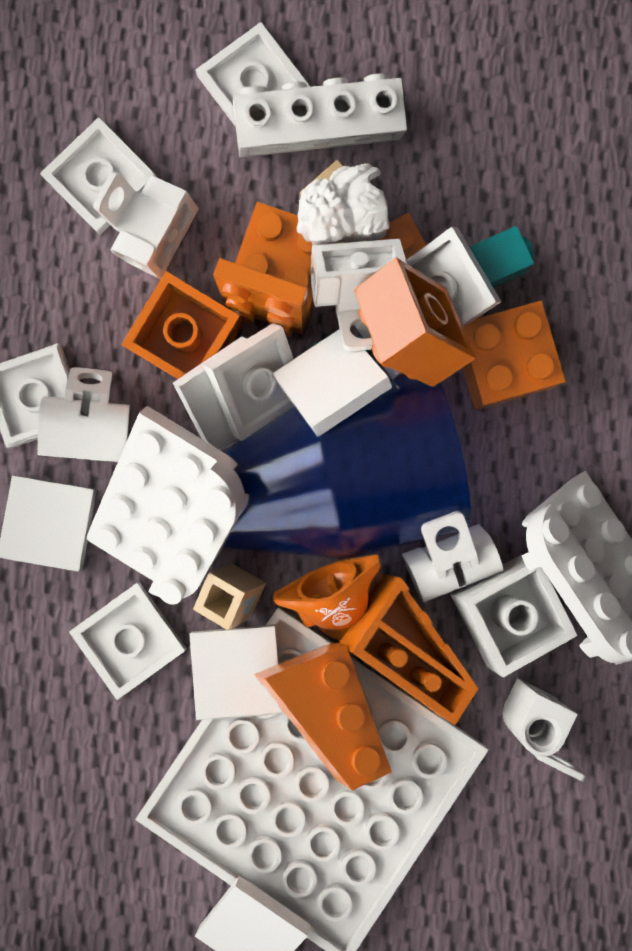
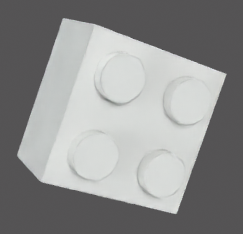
(513, 616)

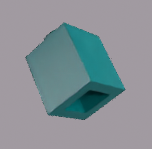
(504, 256)

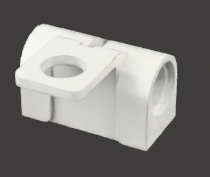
(148, 221)
(340, 270)
(84, 420)
(453, 561)
(540, 724)

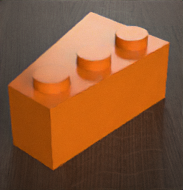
(408, 651)
(330, 711)

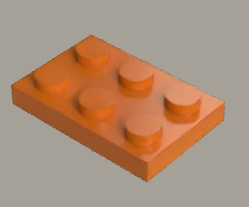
(262, 297)

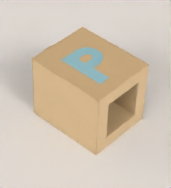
(229, 596)

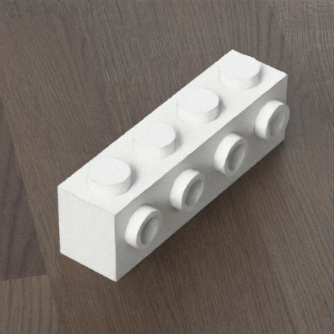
(319, 115)

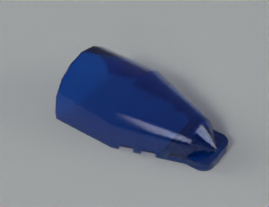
(358, 483)

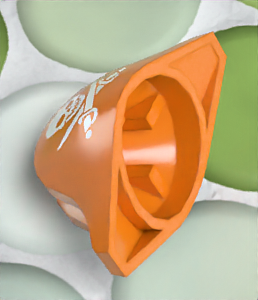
(332, 594)

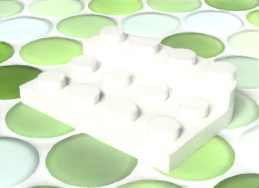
(168, 506)
(587, 562)

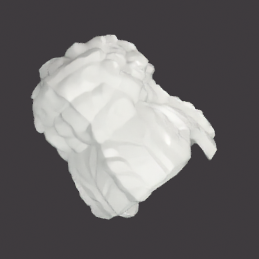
(343, 207)

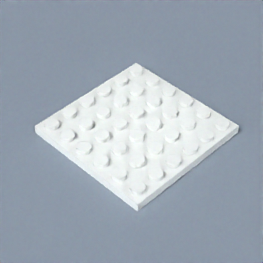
(266, 808)

